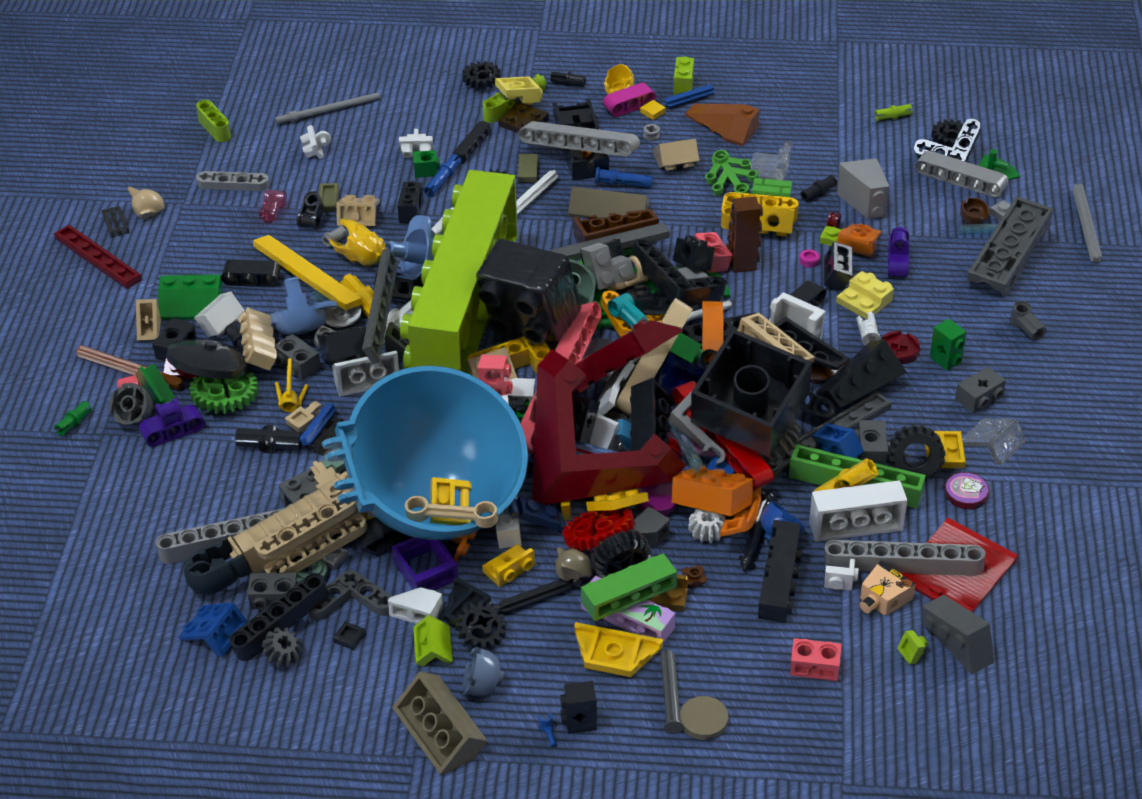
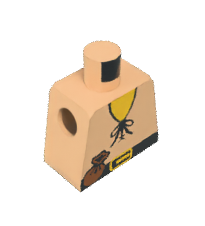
(885, 590)

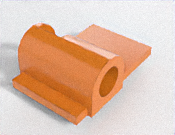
(860, 238)

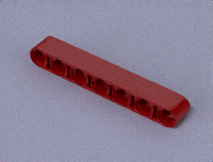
(740, 458)

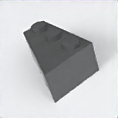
(960, 632)

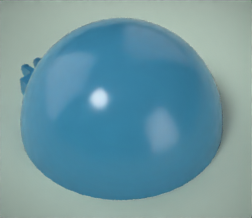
(426, 427)

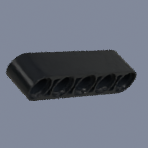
(281, 613)

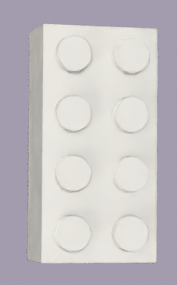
(857, 511)

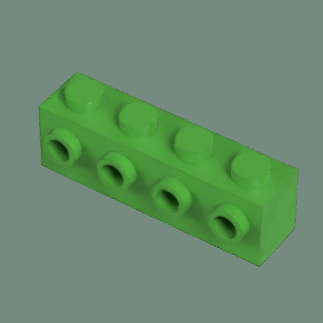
(628, 587)

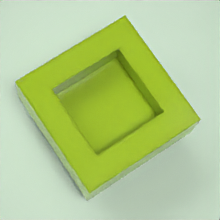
(829, 235)

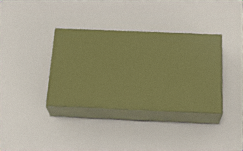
(527, 167)
(329, 194)

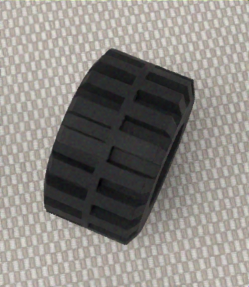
(922, 435)

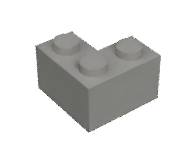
(606, 270)

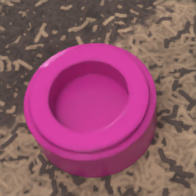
(809, 258)

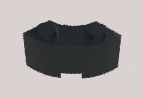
(380, 537)

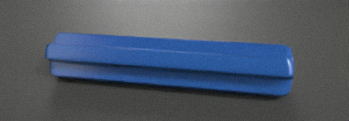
(689, 96)
(317, 424)

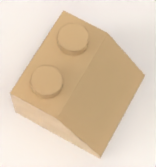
(676, 154)

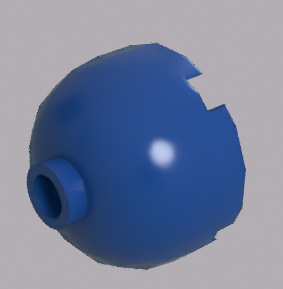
(776, 512)

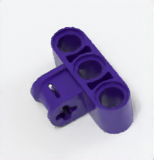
(898, 252)
(171, 423)

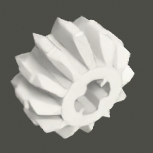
(705, 525)

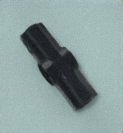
(268, 439)

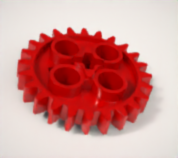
(595, 526)

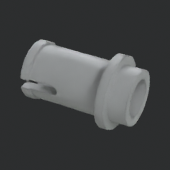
(335, 235)

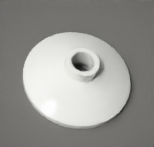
(340, 318)

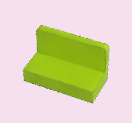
(432, 640)

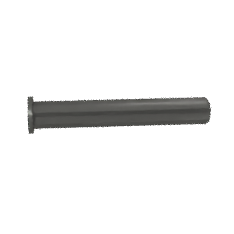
(672, 712)

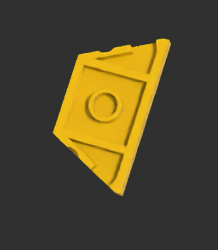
(615, 650)

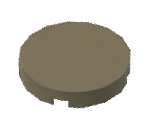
(704, 717)

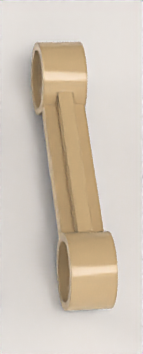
(451, 511)

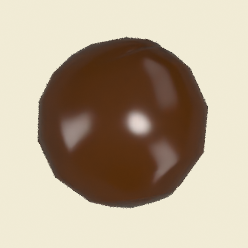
(974, 211)

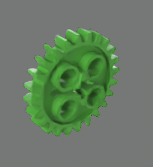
(211, 394)

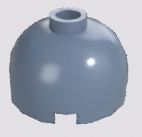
(482, 673)

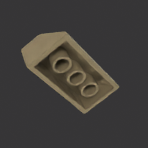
(439, 723)

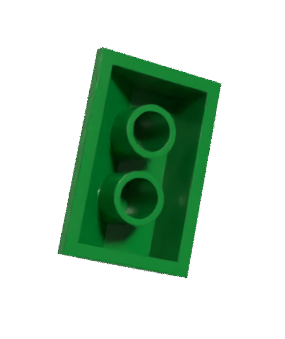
(187, 295)

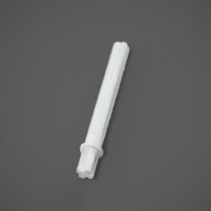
(536, 190)

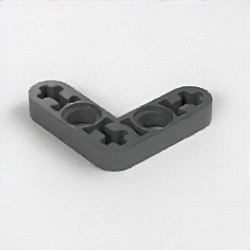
(353, 590)

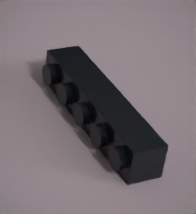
(472, 141)

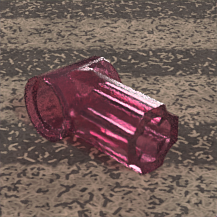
(273, 201)

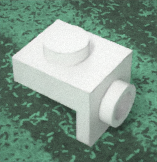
(841, 577)

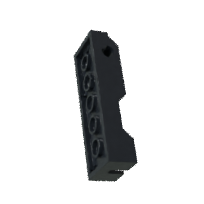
(580, 116)

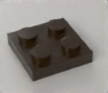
(520, 116)

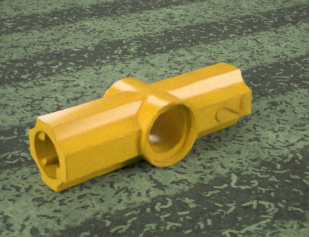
(365, 292)
(854, 476)

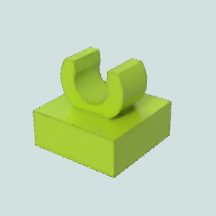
(912, 646)

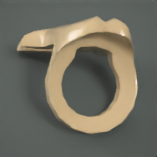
(639, 278)

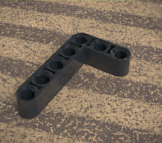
(673, 282)

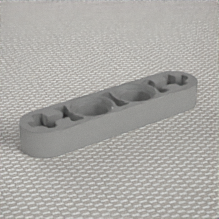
(252, 182)

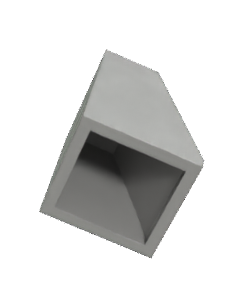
(864, 187)

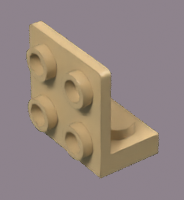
(358, 209)

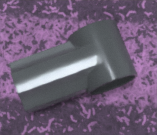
(1023, 318)

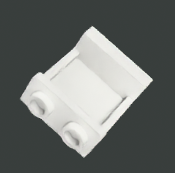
(798, 311)

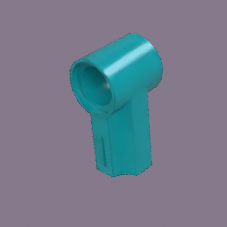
(626, 309)

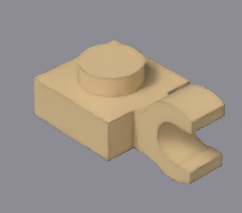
(302, 418)

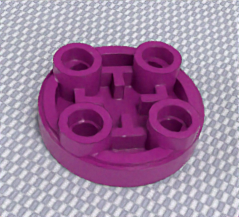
(659, 498)

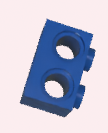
(838, 440)

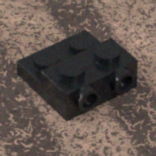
(649, 302)

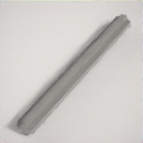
(1087, 223)

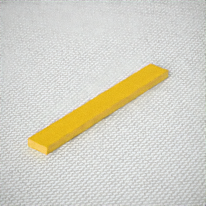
(307, 272)

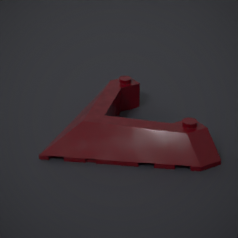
(617, 353)
(562, 474)

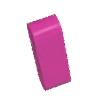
(628, 99)

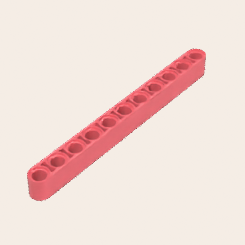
(572, 347)

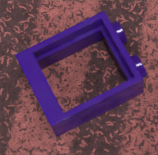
(432, 578)

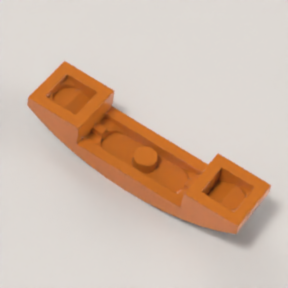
(712, 326)
(743, 519)

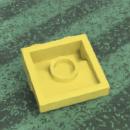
(520, 87)
(866, 294)

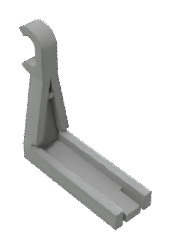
(684, 424)

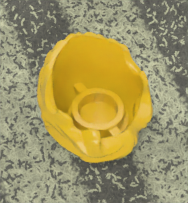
(618, 78)

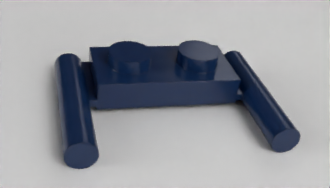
(537, 513)

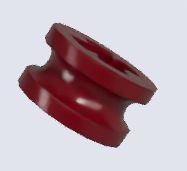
(834, 219)

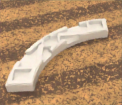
(611, 389)

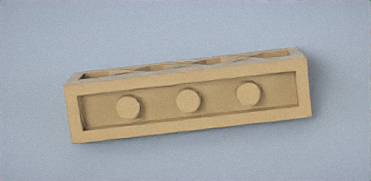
(749, 327)

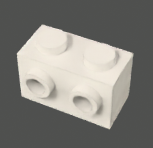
(219, 314)

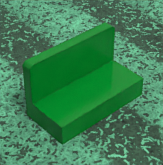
(155, 384)

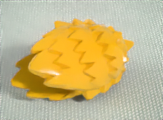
(362, 244)

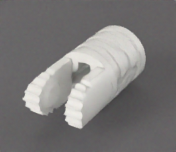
(868, 329)

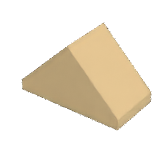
(147, 319)

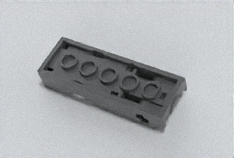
(1011, 245)

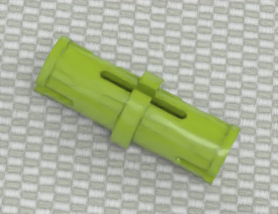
(893, 112)

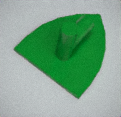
(993, 163)

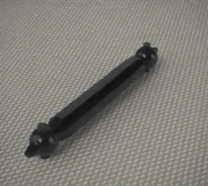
(756, 534)
(537, 594)

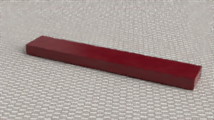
(98, 256)

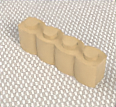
(257, 338)

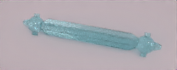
(687, 448)

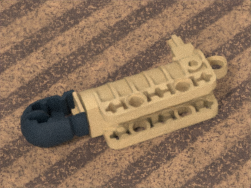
(280, 538)

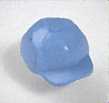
(415, 247)
(299, 316)

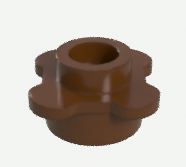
(695, 576)

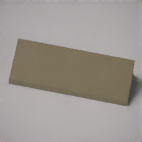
(601, 202)

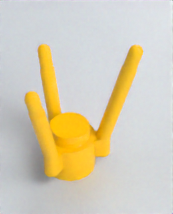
(289, 400)

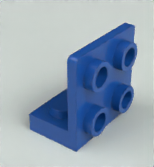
(215, 625)

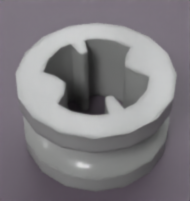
(651, 132)

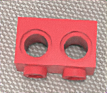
(722, 256)
(496, 372)
(815, 659)

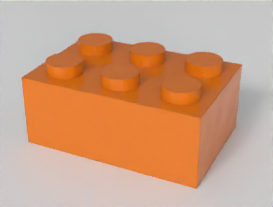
(712, 490)

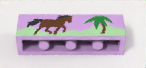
(643, 619)

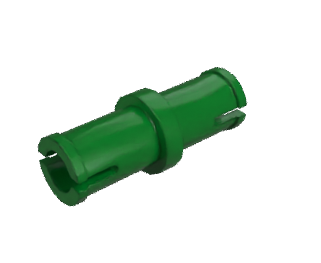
(73, 418)

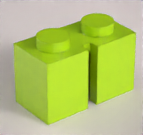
(683, 75)

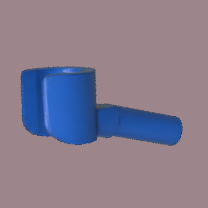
(547, 726)

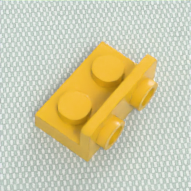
(509, 565)

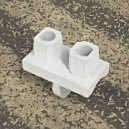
(314, 142)
(415, 142)

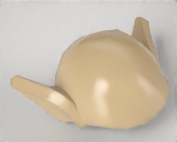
(146, 202)

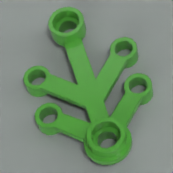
(722, 159)

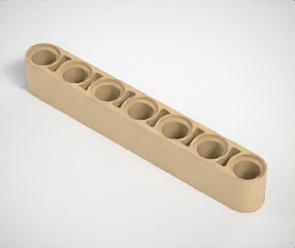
(651, 362)

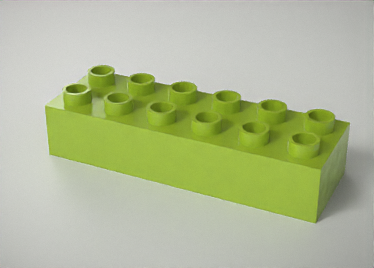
(447, 309)

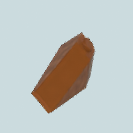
(732, 121)

